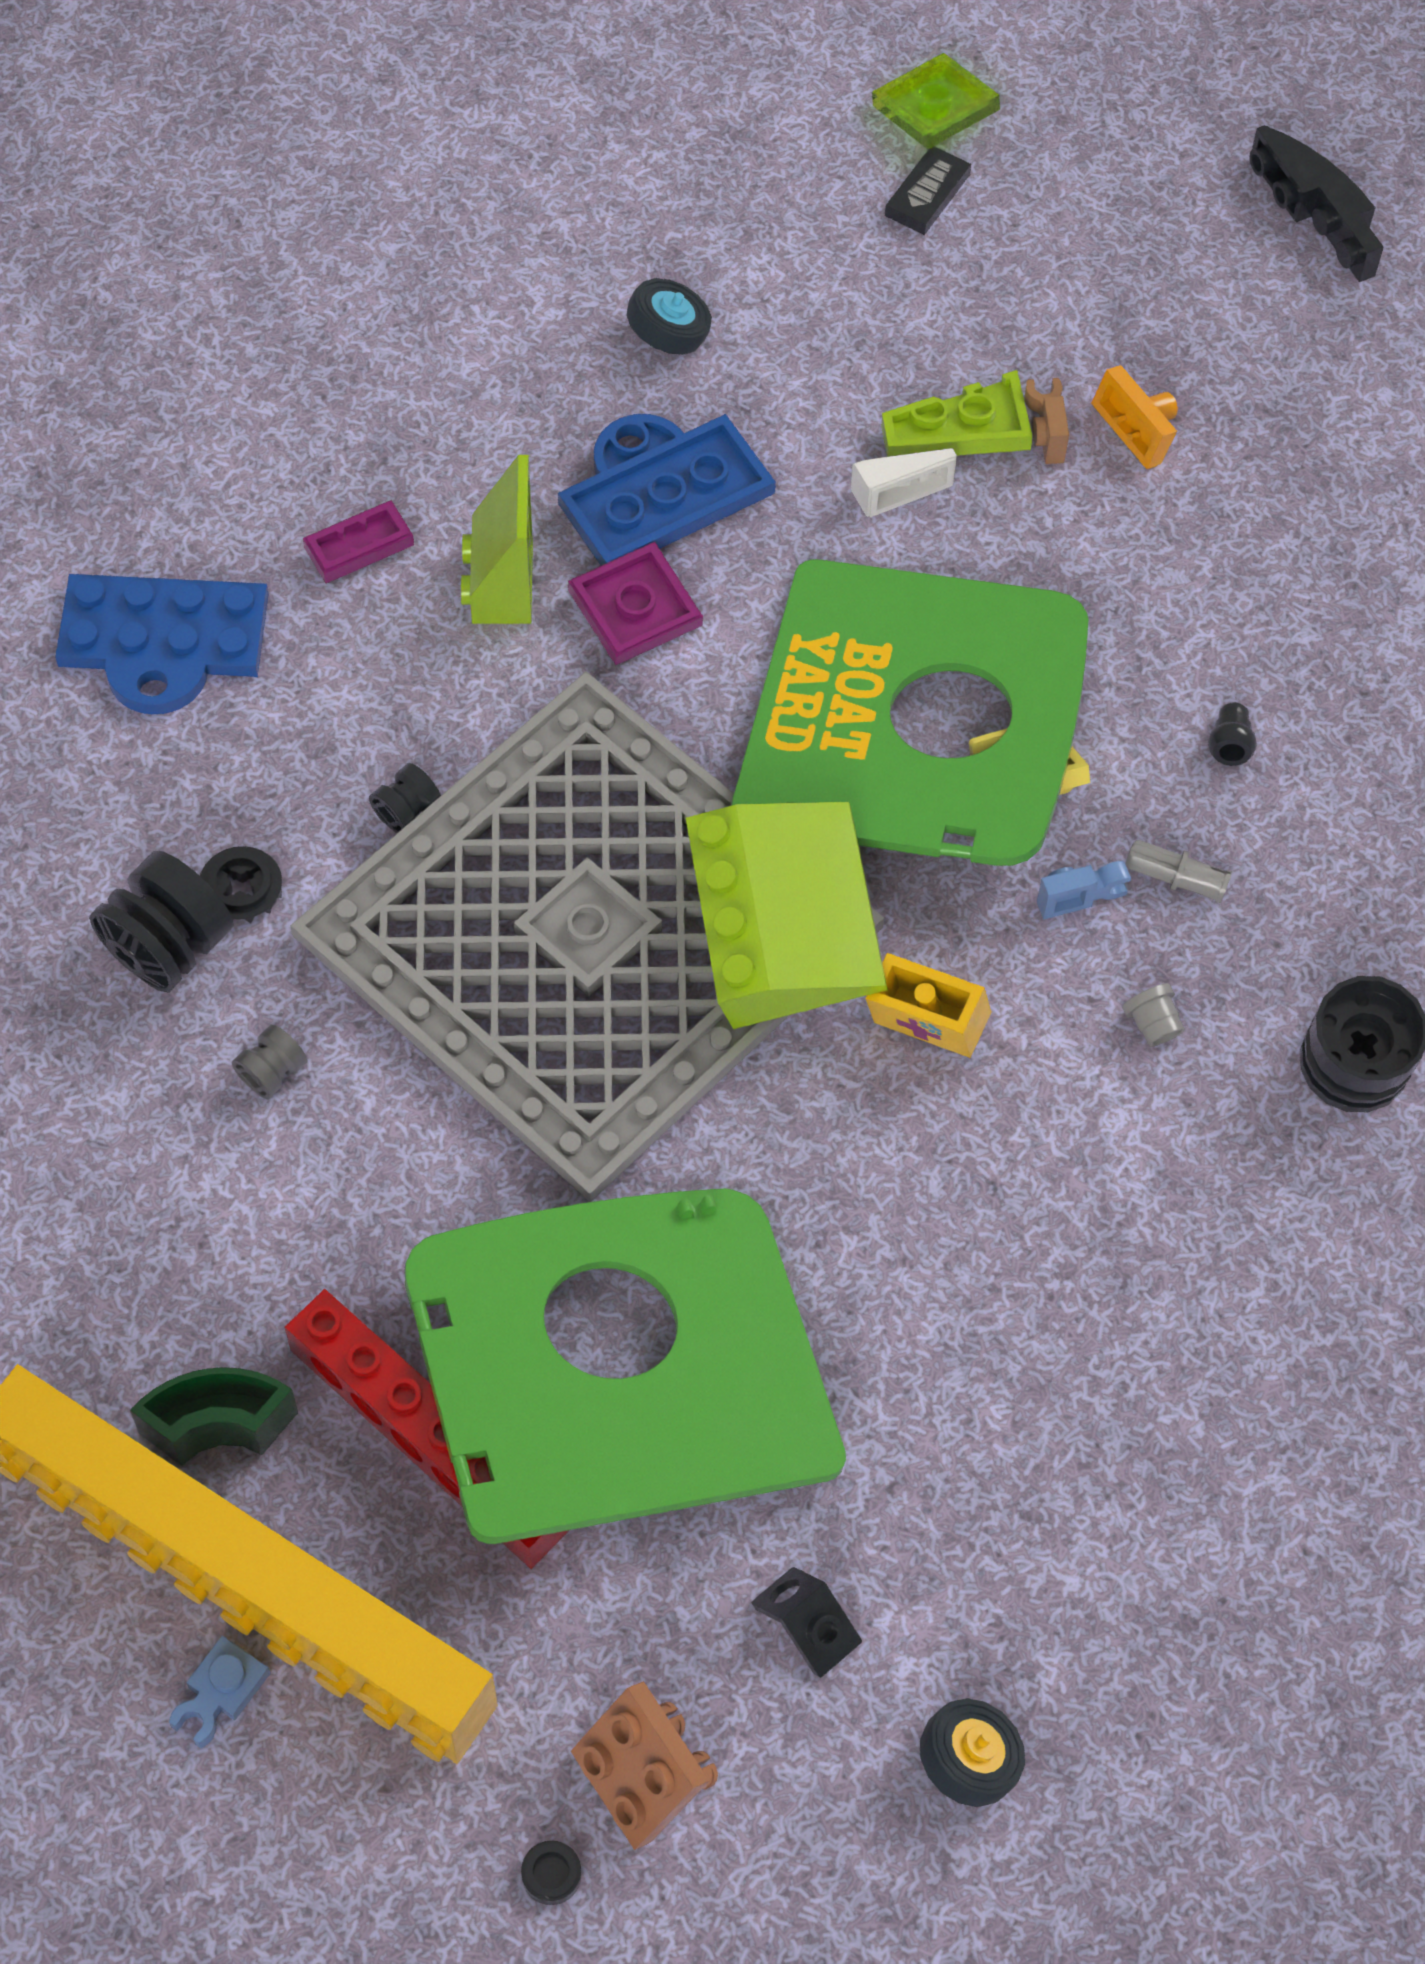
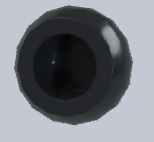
(1233, 738)

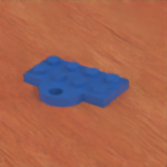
(663, 485)
(161, 633)

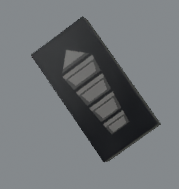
(928, 190)

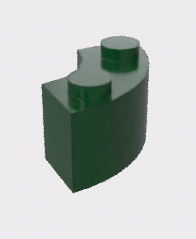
(214, 1410)

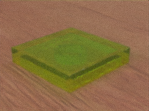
(936, 100)

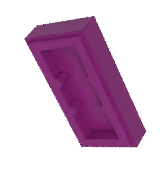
(358, 541)

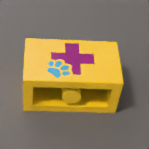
(930, 1005)

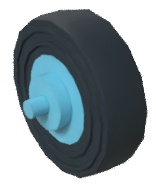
(669, 316)

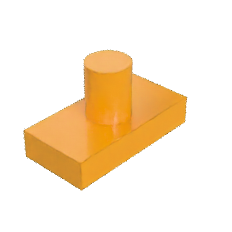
(1135, 417)

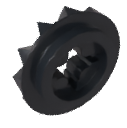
(244, 864)

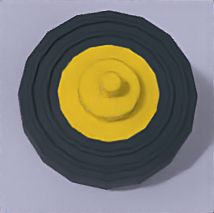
(972, 1752)

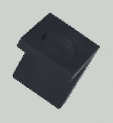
(810, 1619)

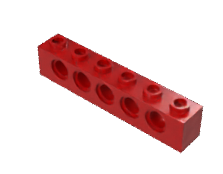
(388, 1397)

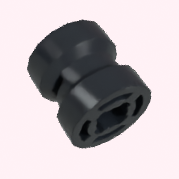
(403, 800)

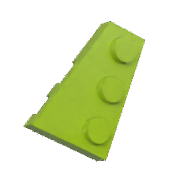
(971, 423)

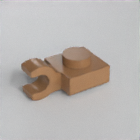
(1051, 427)

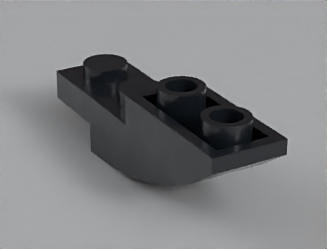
(1318, 189)

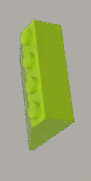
(784, 908)

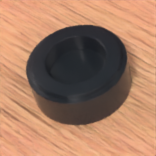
(551, 1872)

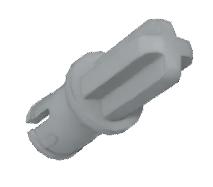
(1178, 870)

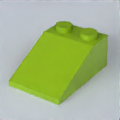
(501, 551)

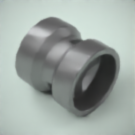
(269, 1062)

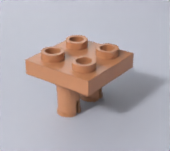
(642, 1764)

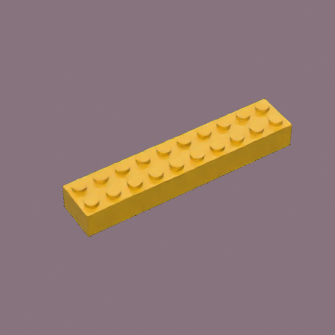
(243, 1568)

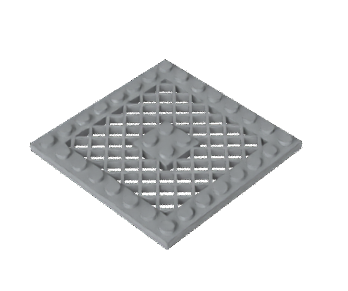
(580, 927)

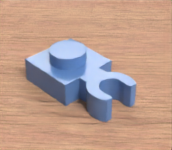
(1076, 889)
(222, 1683)

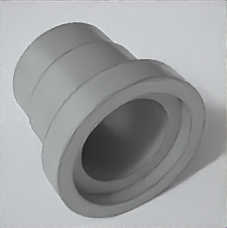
(1155, 1014)

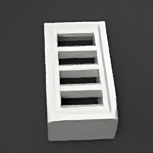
(900, 479)

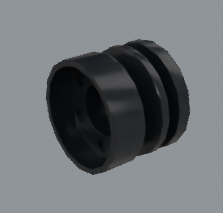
(161, 921)
(1368, 1018)

